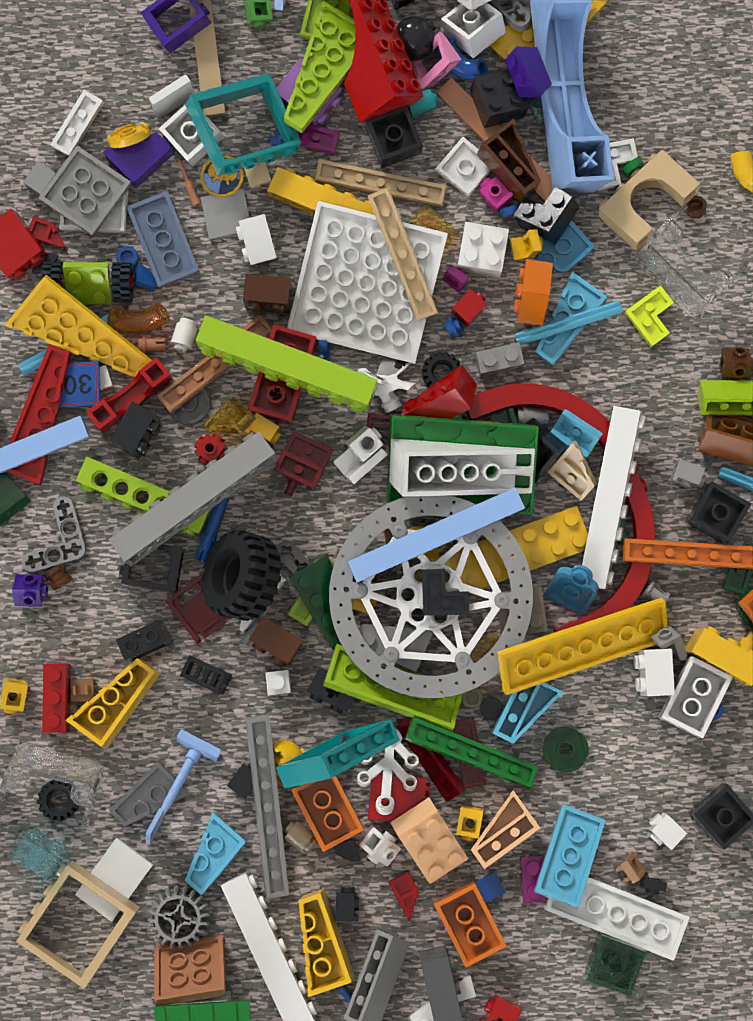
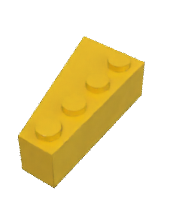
(115, 703)
(323, 946)

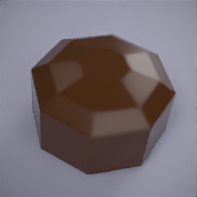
(696, 207)

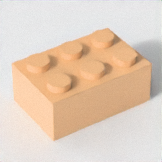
(429, 840)

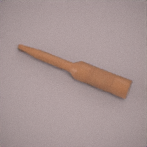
(190, 186)

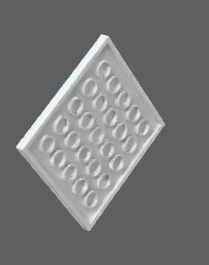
(353, 287)

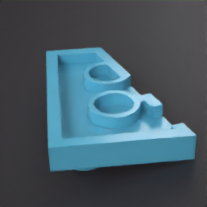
(217, 850)

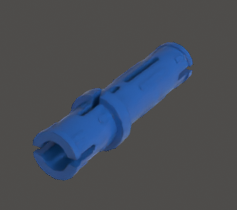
(208, 538)

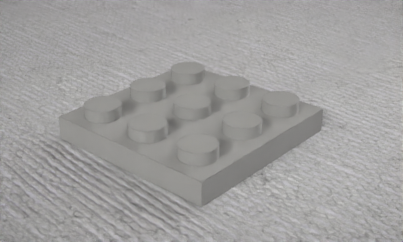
(85, 191)

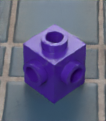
(29, 590)

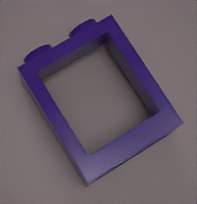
(182, 34)

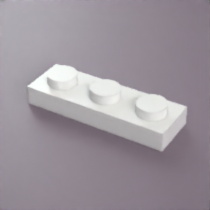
(77, 123)

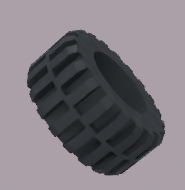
(241, 575)

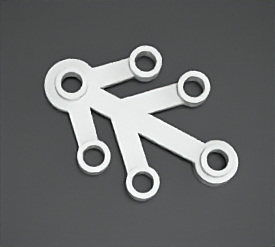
(389, 765)

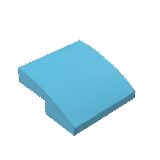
(572, 428)

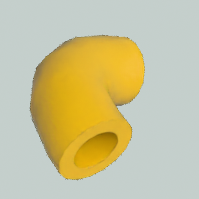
(743, 168)

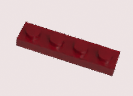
(435, 766)

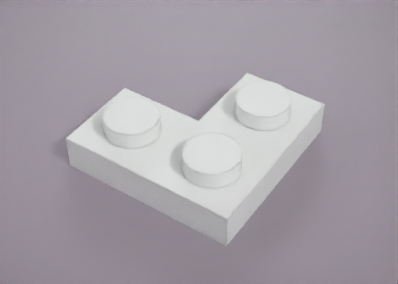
(621, 153)

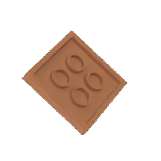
(189, 972)

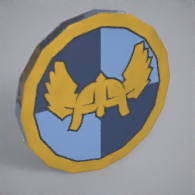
(220, 185)

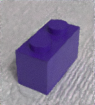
(528, 71)

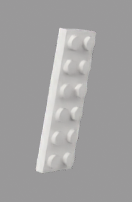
(626, 918)

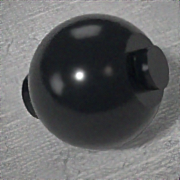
(417, 37)

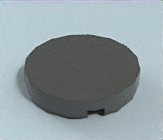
(194, 410)

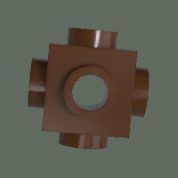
(735, 363)

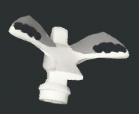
(388, 382)

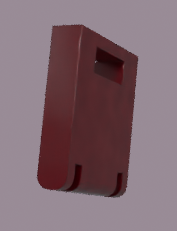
(195, 613)

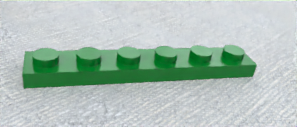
(471, 753)

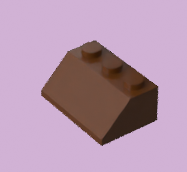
(728, 437)

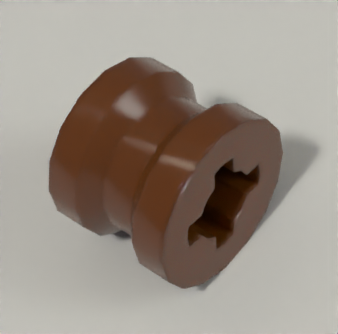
(58, 577)

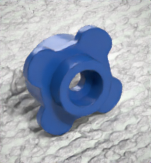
(454, 327)

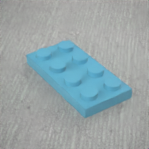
(569, 856)

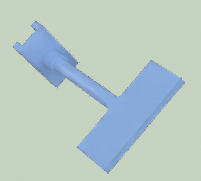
(196, 748)

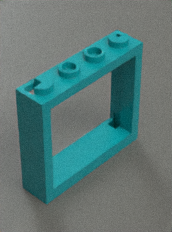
(233, 91)
(335, 757)

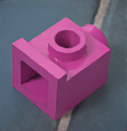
(495, 201)

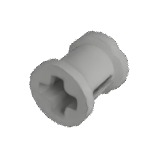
(653, 592)

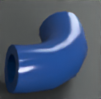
(467, 67)

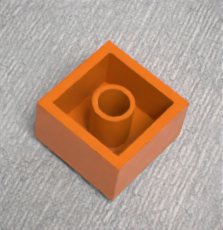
(533, 292)

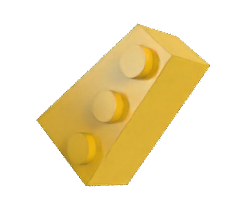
(722, 654)

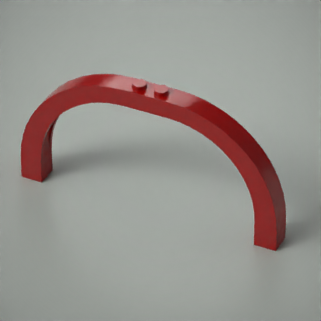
(557, 400)

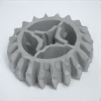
(168, 915)

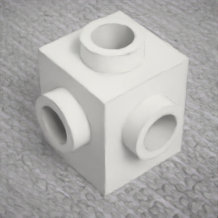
(380, 846)

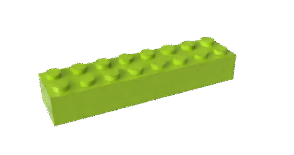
(286, 364)

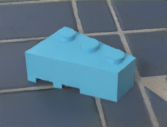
(523, 710)

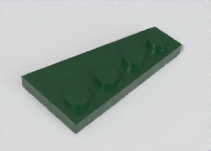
(313, 588)

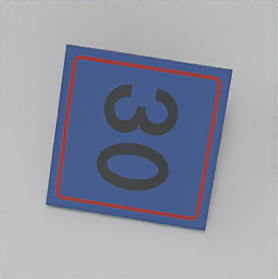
(81, 385)

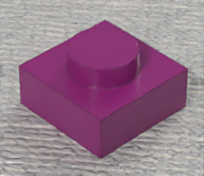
(455, 278)

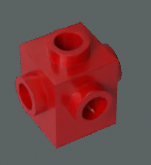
(202, 444)

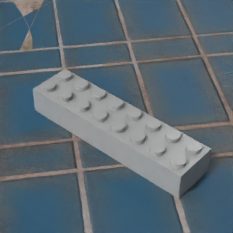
(193, 499)

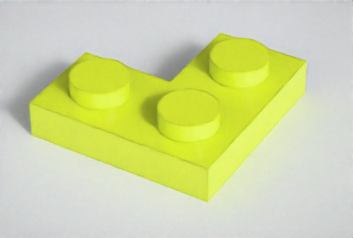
(645, 313)

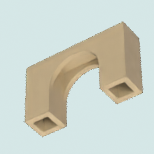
(659, 173)

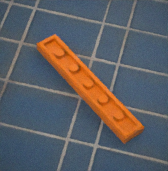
(687, 553)

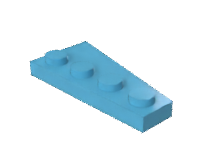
(575, 298)

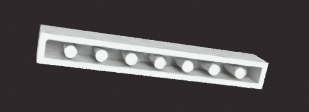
(612, 492)
(268, 949)

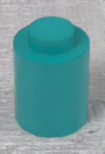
(425, 104)

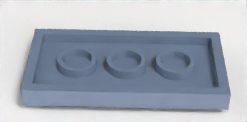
(163, 239)

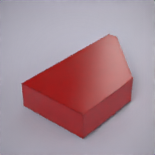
(46, 232)
(405, 892)

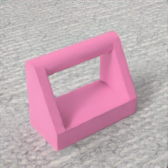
(442, 68)

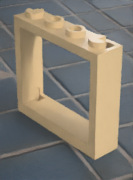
(100, 888)

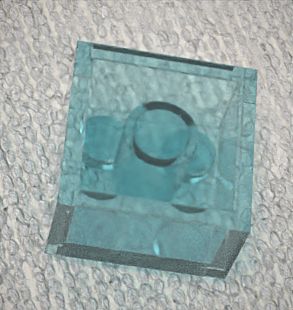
(38, 852)

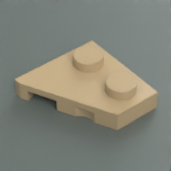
(574, 472)

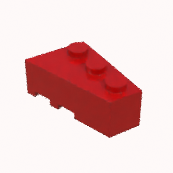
(445, 398)

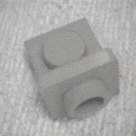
(670, 639)

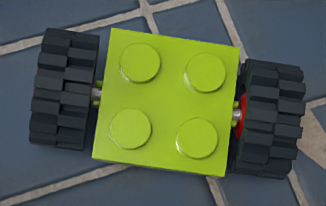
(92, 282)

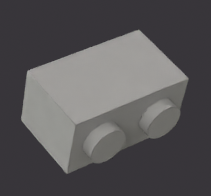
(499, 360)

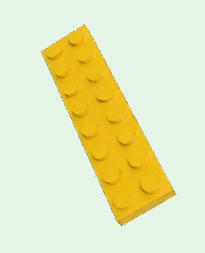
(540, 541)
(581, 646)

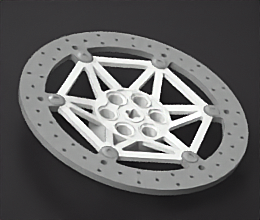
(394, 650)

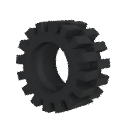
(433, 361)
(46, 805)

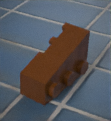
(509, 161)

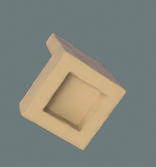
(258, 175)

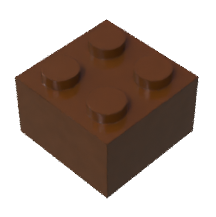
(267, 294)
(275, 640)

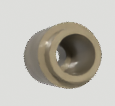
(299, 837)

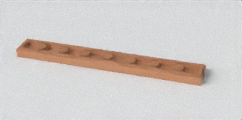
(464, 107)

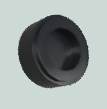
(491, 708)

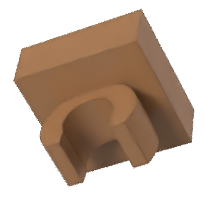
(82, 689)
(632, 867)

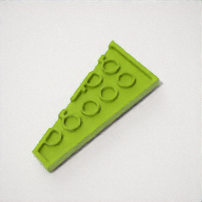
(323, 66)

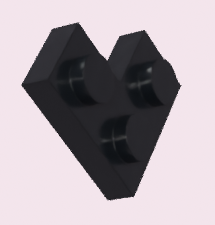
(437, 600)

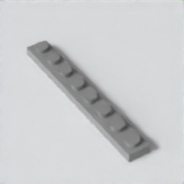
(267, 806)

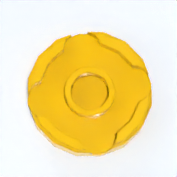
(128, 135)

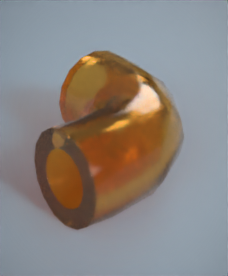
(138, 321)

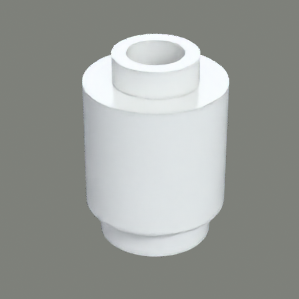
(184, 335)

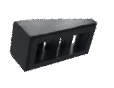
(223, 682)

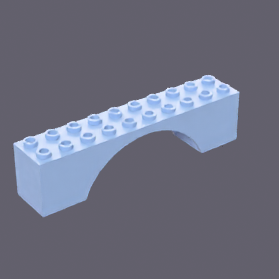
(575, 144)

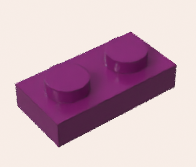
(319, 139)
(529, 874)

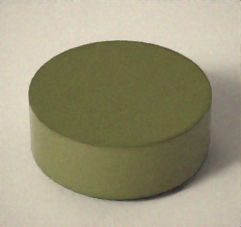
(472, 699)

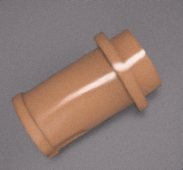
(151, 344)

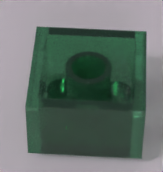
(614, 964)

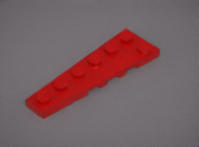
(41, 408)

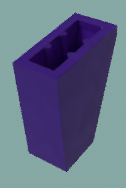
(141, 159)

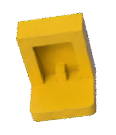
(526, 246)

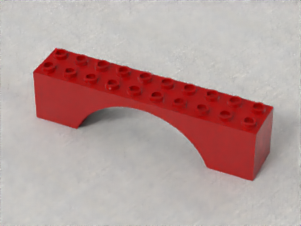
(380, 69)

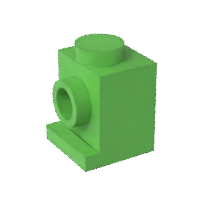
(264, 9)

